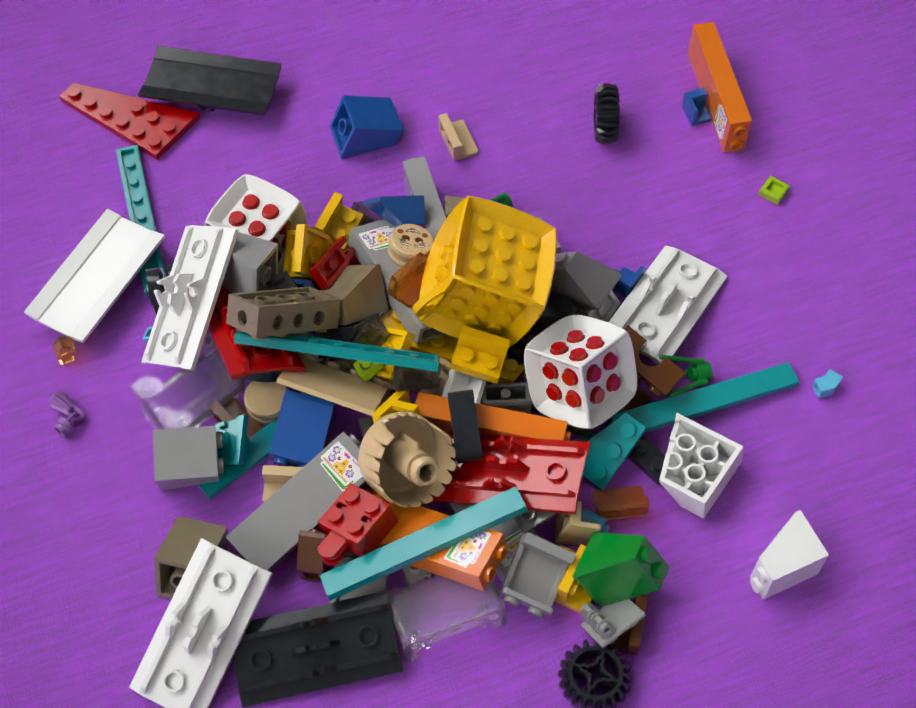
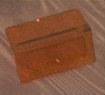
(407, 281)
(620, 502)

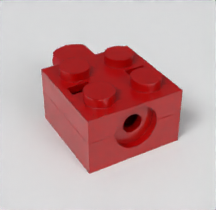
(354, 525)

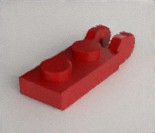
(331, 263)

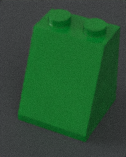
(619, 568)

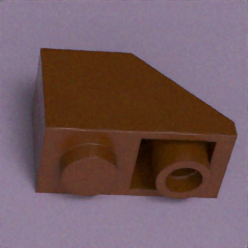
(309, 561)

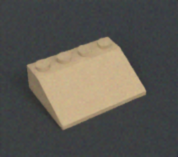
(336, 385)

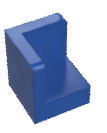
(694, 106)
(628, 280)

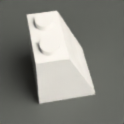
(789, 558)

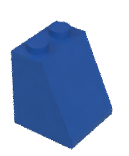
(365, 125)
(301, 429)

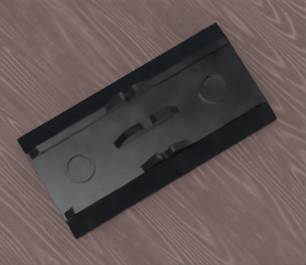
(211, 80)
(316, 649)

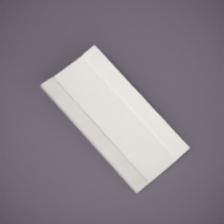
(94, 276)
(189, 296)
(669, 301)
(200, 629)

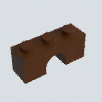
(660, 378)

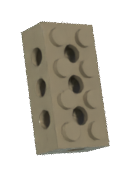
(282, 312)

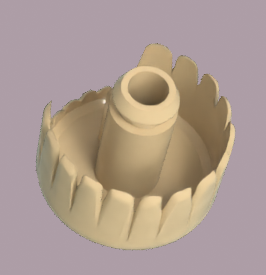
(406, 459)

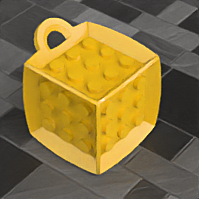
(488, 271)

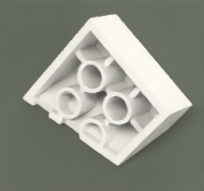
(698, 465)

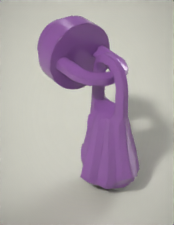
(61, 402)

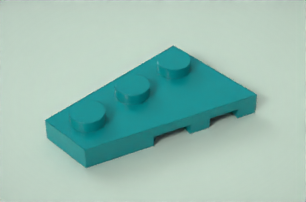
(234, 440)
(611, 449)

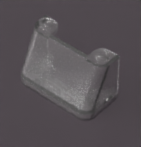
(186, 396)
(441, 610)

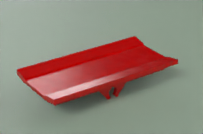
(243, 358)
(542, 470)

